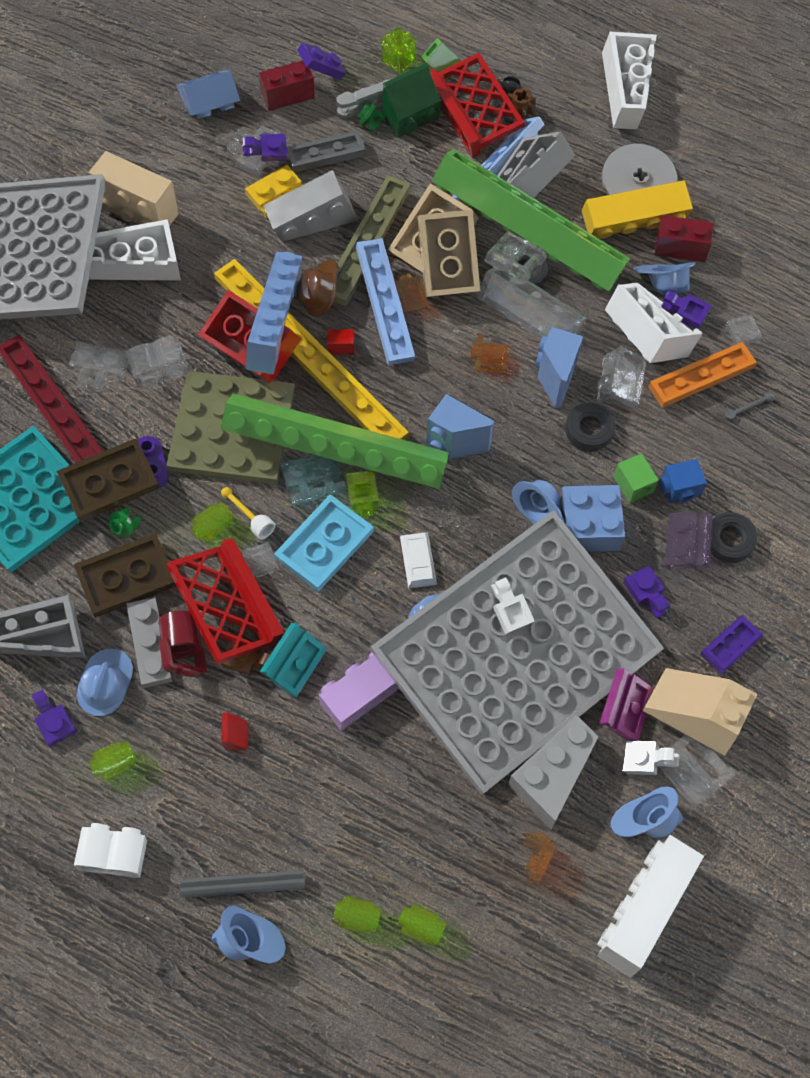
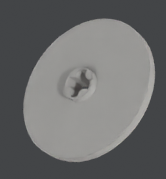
(636, 159)

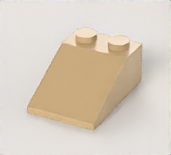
(407, 241)
(701, 707)

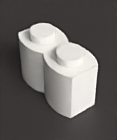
(111, 851)

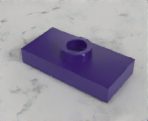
(731, 644)

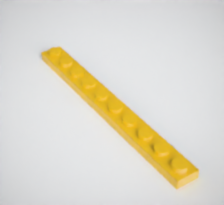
(318, 361)

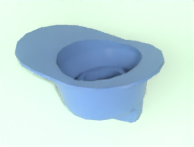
(668, 277)
(536, 499)
(104, 682)
(650, 814)
(248, 936)

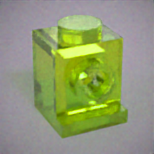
(362, 493)

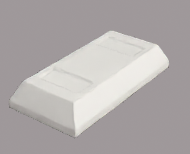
(418, 560)

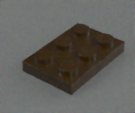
(108, 479)
(124, 575)

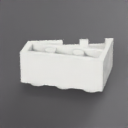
(649, 326)

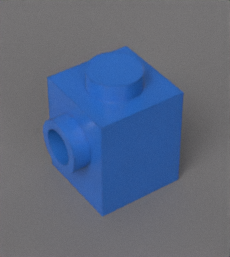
(682, 481)

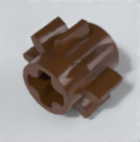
(523, 102)

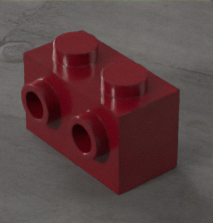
(286, 85)
(683, 238)

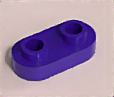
(155, 458)

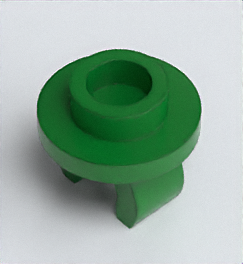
(367, 115)
(121, 524)

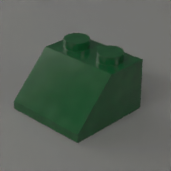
(410, 101)

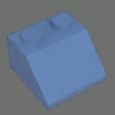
(209, 93)
(557, 362)
(458, 429)

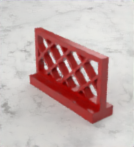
(459, 117)
(249, 597)

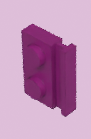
(626, 704)

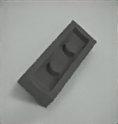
(326, 151)

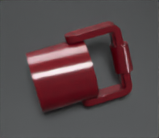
(179, 641)

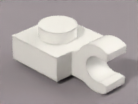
(512, 610)
(644, 757)

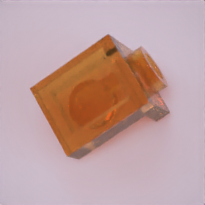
(411, 293)
(489, 356)
(538, 863)

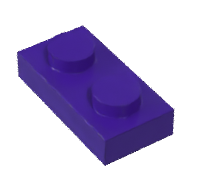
(321, 61)

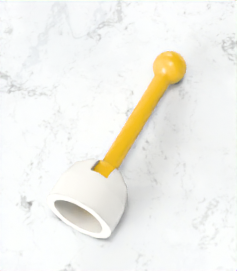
(261, 525)

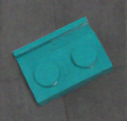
(293, 660)

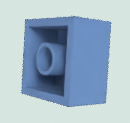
(594, 516)

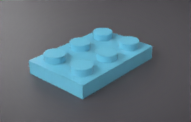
(324, 542)

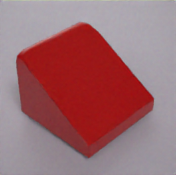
(340, 341)
(234, 732)

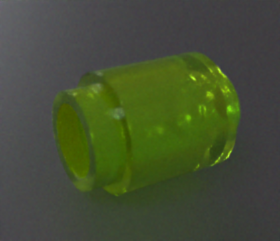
(211, 521)
(112, 760)
(357, 914)
(421, 924)

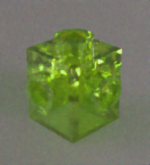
(398, 49)

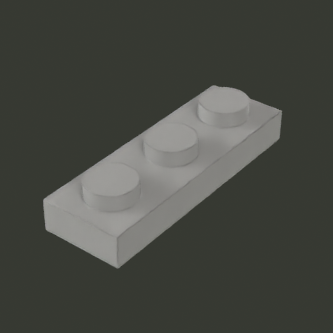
(146, 639)

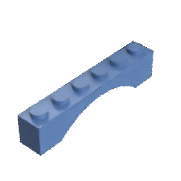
(271, 316)

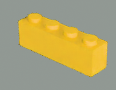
(635, 209)

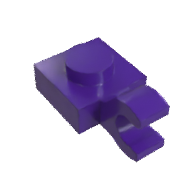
(270, 147)
(691, 308)
(647, 588)
(53, 722)

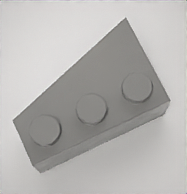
(536, 162)
(42, 630)
(553, 770)

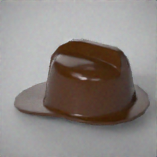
(318, 287)

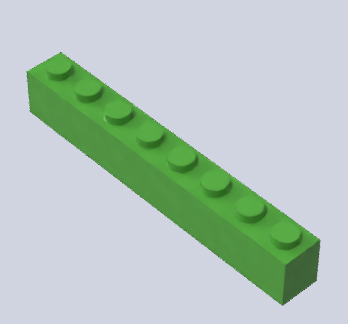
(530, 219)
(334, 440)

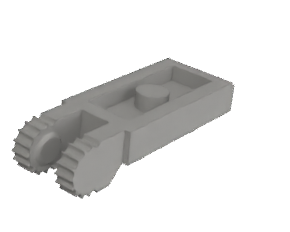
(351, 103)

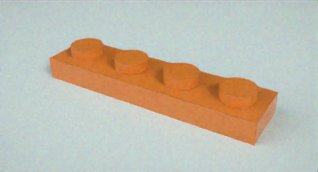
(702, 374)

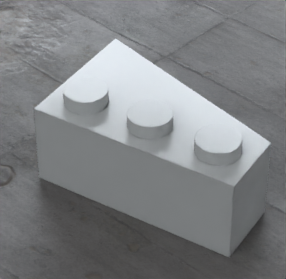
(311, 208)

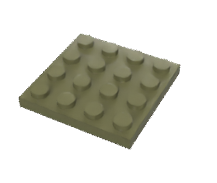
(207, 450)

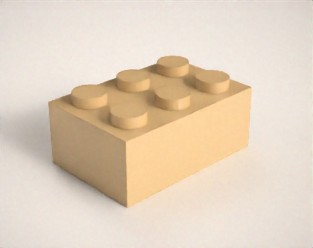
(135, 191)
(448, 253)

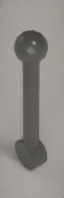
(730, 414)

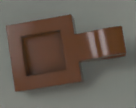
(247, 662)

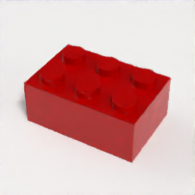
(230, 330)

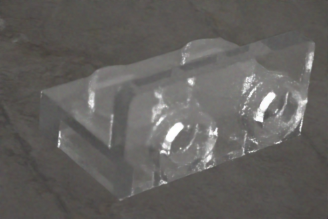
(622, 377)

